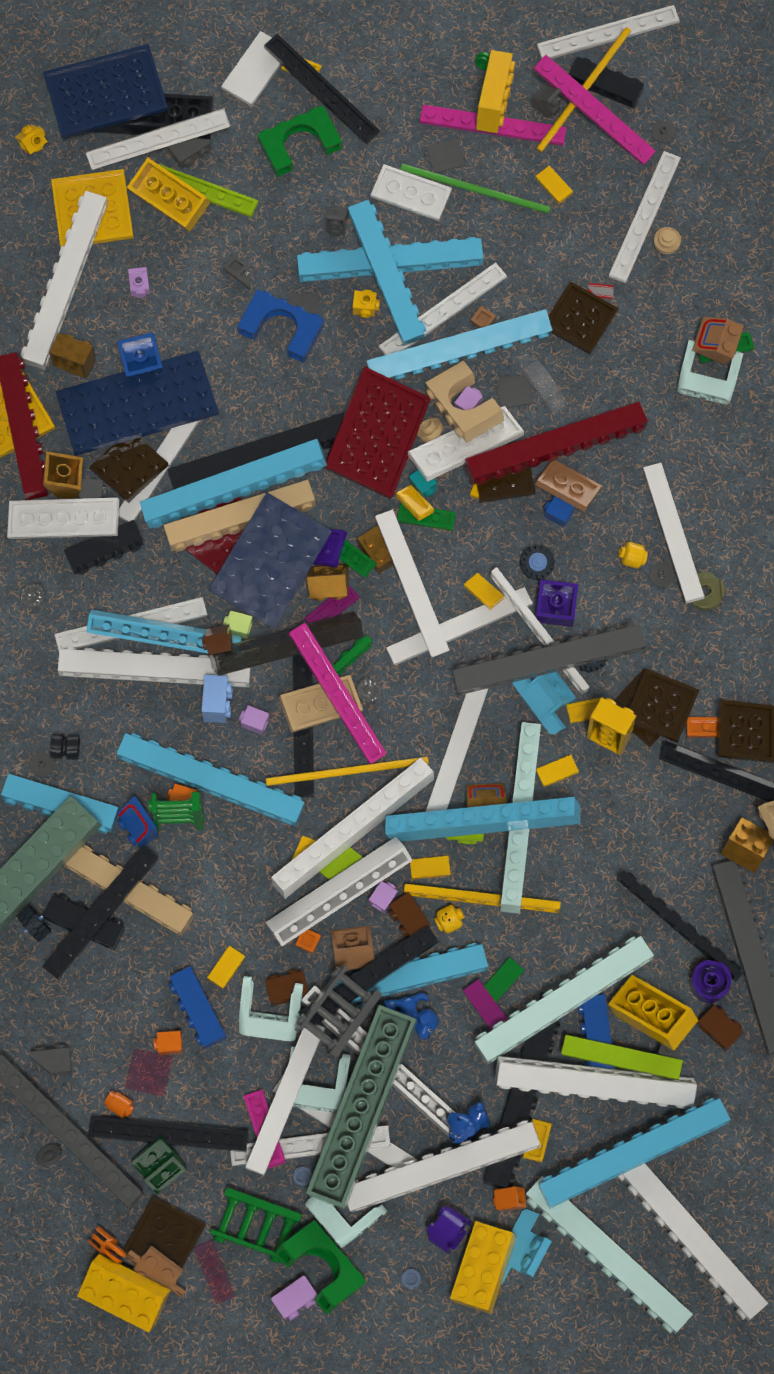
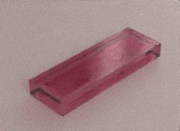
(214, 1272)

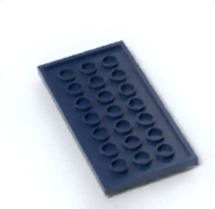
(136, 406)

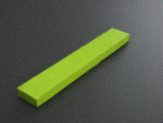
(219, 195)
(622, 1057)

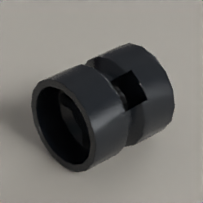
(65, 746)

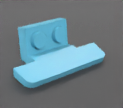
(545, 697)
(528, 1247)

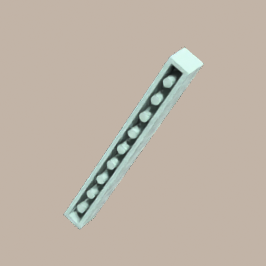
(519, 838)
(563, 1000)
(613, 1260)

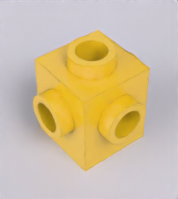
(31, 139)
(365, 303)

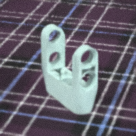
(704, 386)
(265, 1024)
(324, 1098)
(336, 1224)

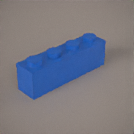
(197, 1007)
(595, 1024)

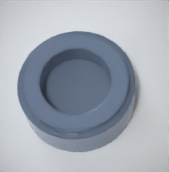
(302, 1176)
(411, 1279)

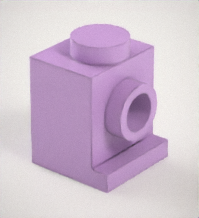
(137, 275)

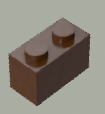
(218, 639)
(408, 915)
(281, 988)
(720, 1027)

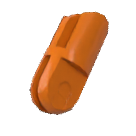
(107, 1246)

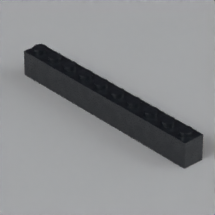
(205, 467)
(520, 1105)

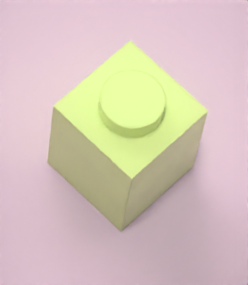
(239, 623)

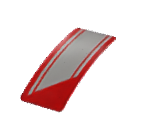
(601, 290)

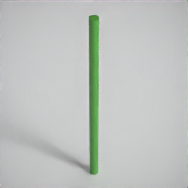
(475, 188)

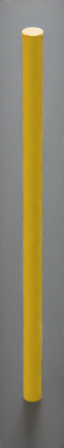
(599, 68)
(342, 771)

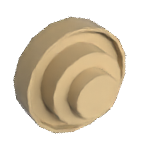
(667, 240)
(430, 429)

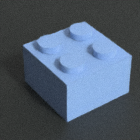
(215, 702)

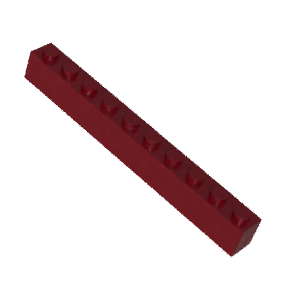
(555, 443)

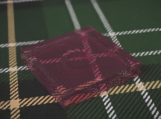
(148, 1073)

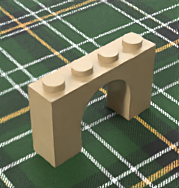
(466, 423)

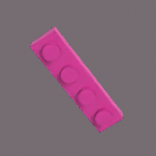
(258, 1111)

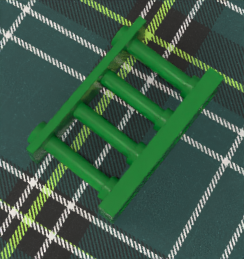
(177, 811)
(253, 1204)

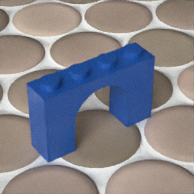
(266, 306)

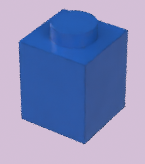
(558, 511)

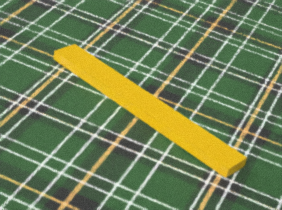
(478, 898)

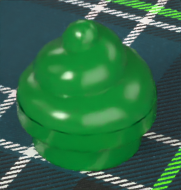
(482, 60)

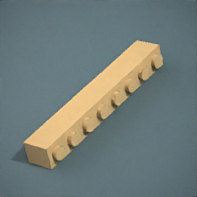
(232, 517)
(142, 898)

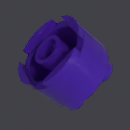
(713, 971)
(448, 1229)

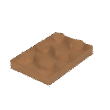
(568, 485)

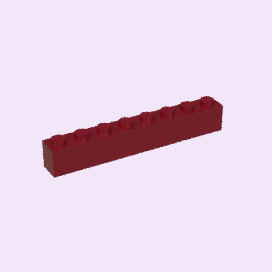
(21, 426)

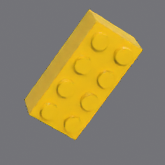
(495, 91)
(168, 194)
(611, 725)
(653, 1012)
(483, 1267)
(123, 1293)

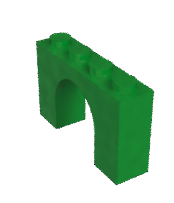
(314, 122)
(315, 1242)

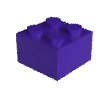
(557, 603)

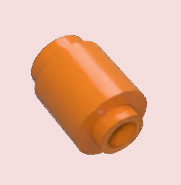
(119, 1104)

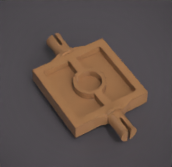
(158, 1269)

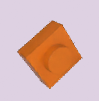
(308, 941)

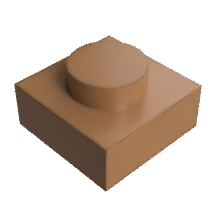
(482, 318)

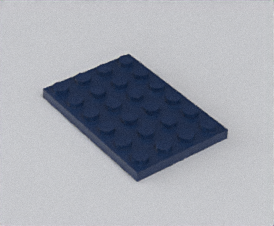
(105, 91)
(270, 560)

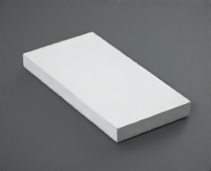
(252, 72)
(411, 192)

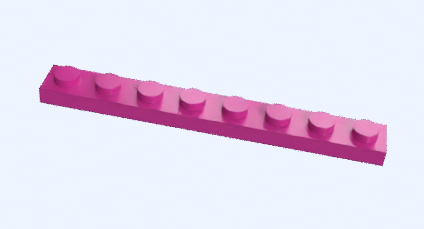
(594, 110)
(468, 120)
(337, 693)

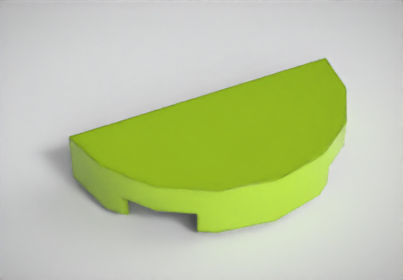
(467, 839)

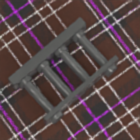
(345, 1029)

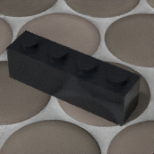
(609, 83)
(103, 548)
(68, 915)

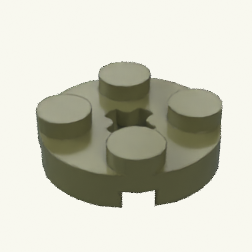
(717, 593)

